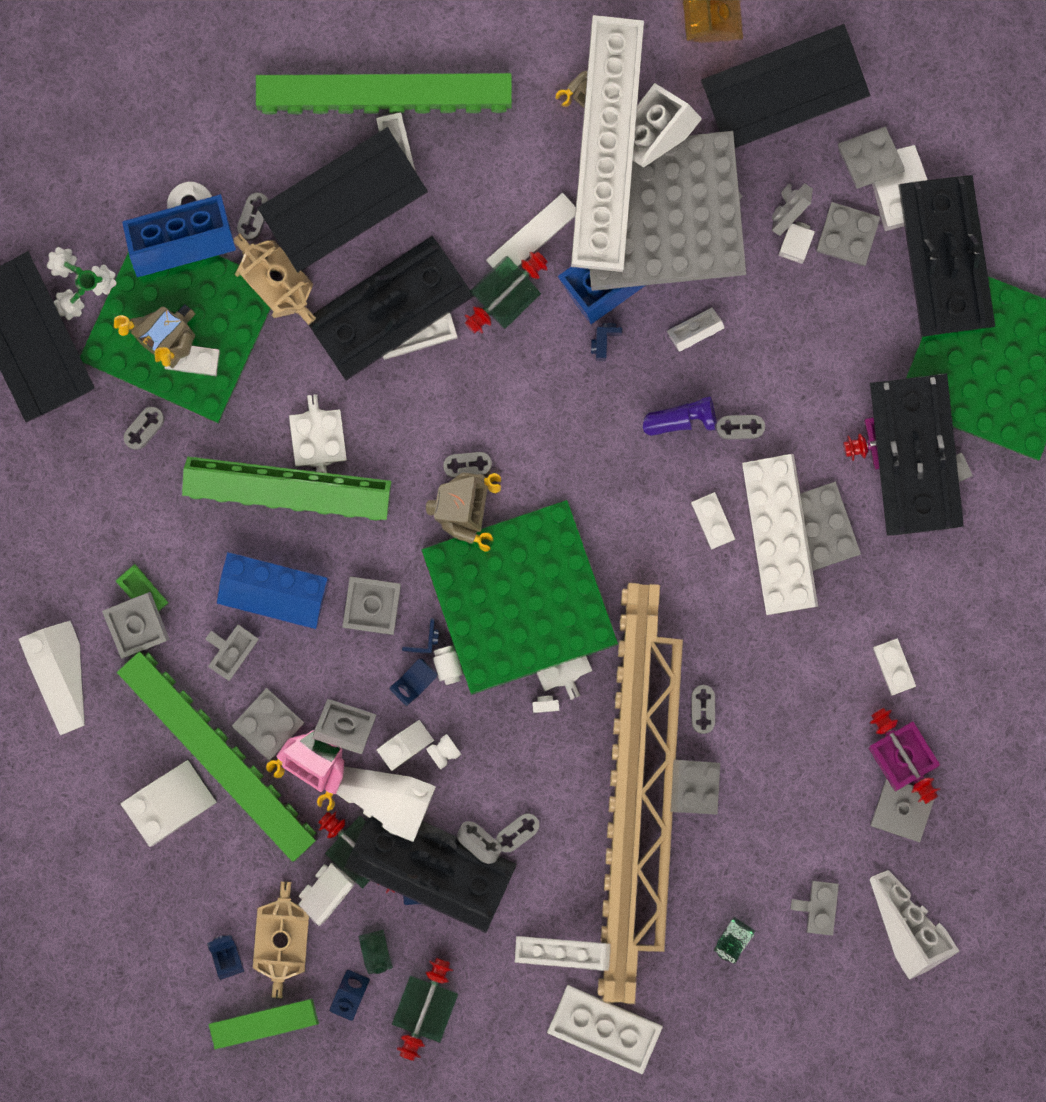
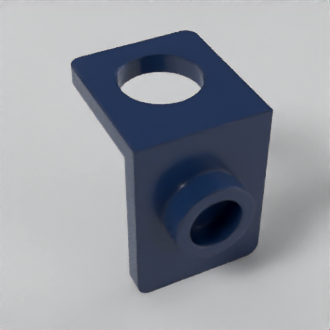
(433, 640)
(414, 681)
(347, 997)

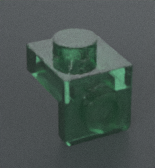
(733, 940)
(375, 952)

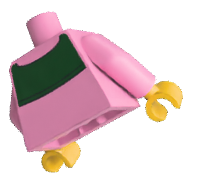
(312, 762)

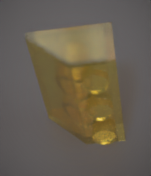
(712, 20)

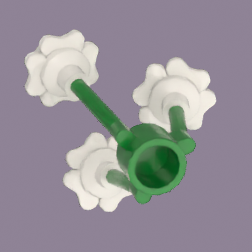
(98, 280)

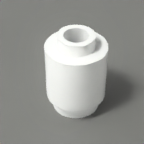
(447, 665)

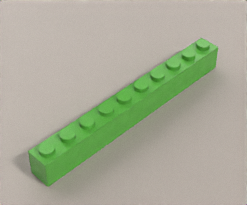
(384, 91)
(217, 756)

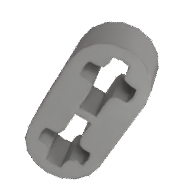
(247, 214)
(739, 420)
(148, 432)
(467, 458)
(709, 708)
(521, 838)
(479, 842)

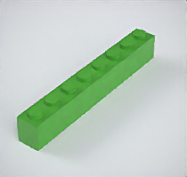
(286, 488)

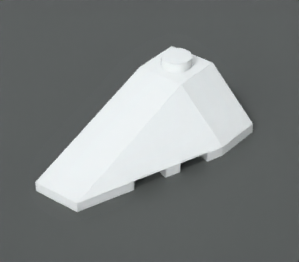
(56, 665)
(390, 798)
(913, 936)

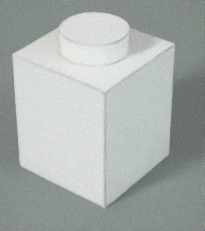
(797, 242)

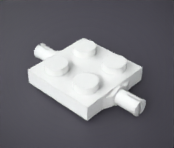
(317, 437)
(565, 675)

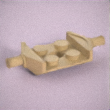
(281, 296)
(291, 920)

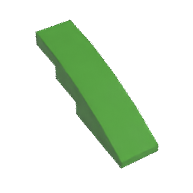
(263, 1023)

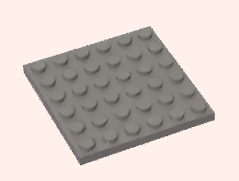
(682, 217)

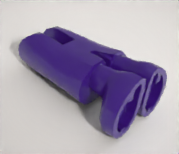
(681, 417)

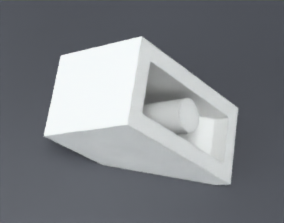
(405, 745)

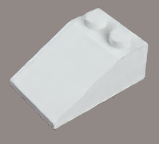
(661, 124)
(887, 190)
(168, 803)
(326, 893)

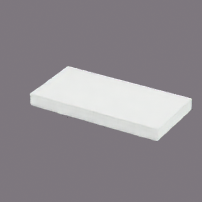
(605, 1029)

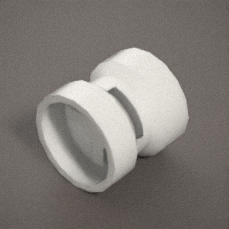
(443, 751)

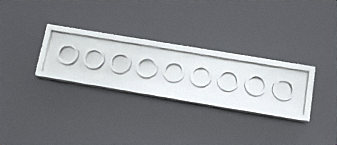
(607, 143)

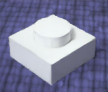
(545, 704)

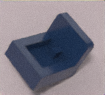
(599, 345)
(225, 956)

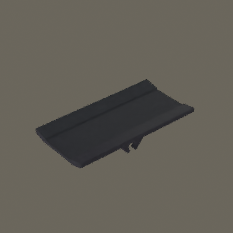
(786, 86)
(342, 199)
(946, 255)
(389, 307)
(35, 345)
(916, 454)
(432, 871)

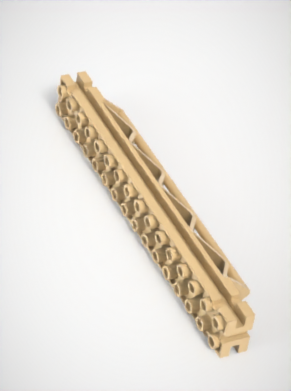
(639, 640)

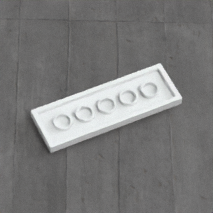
(780, 534)

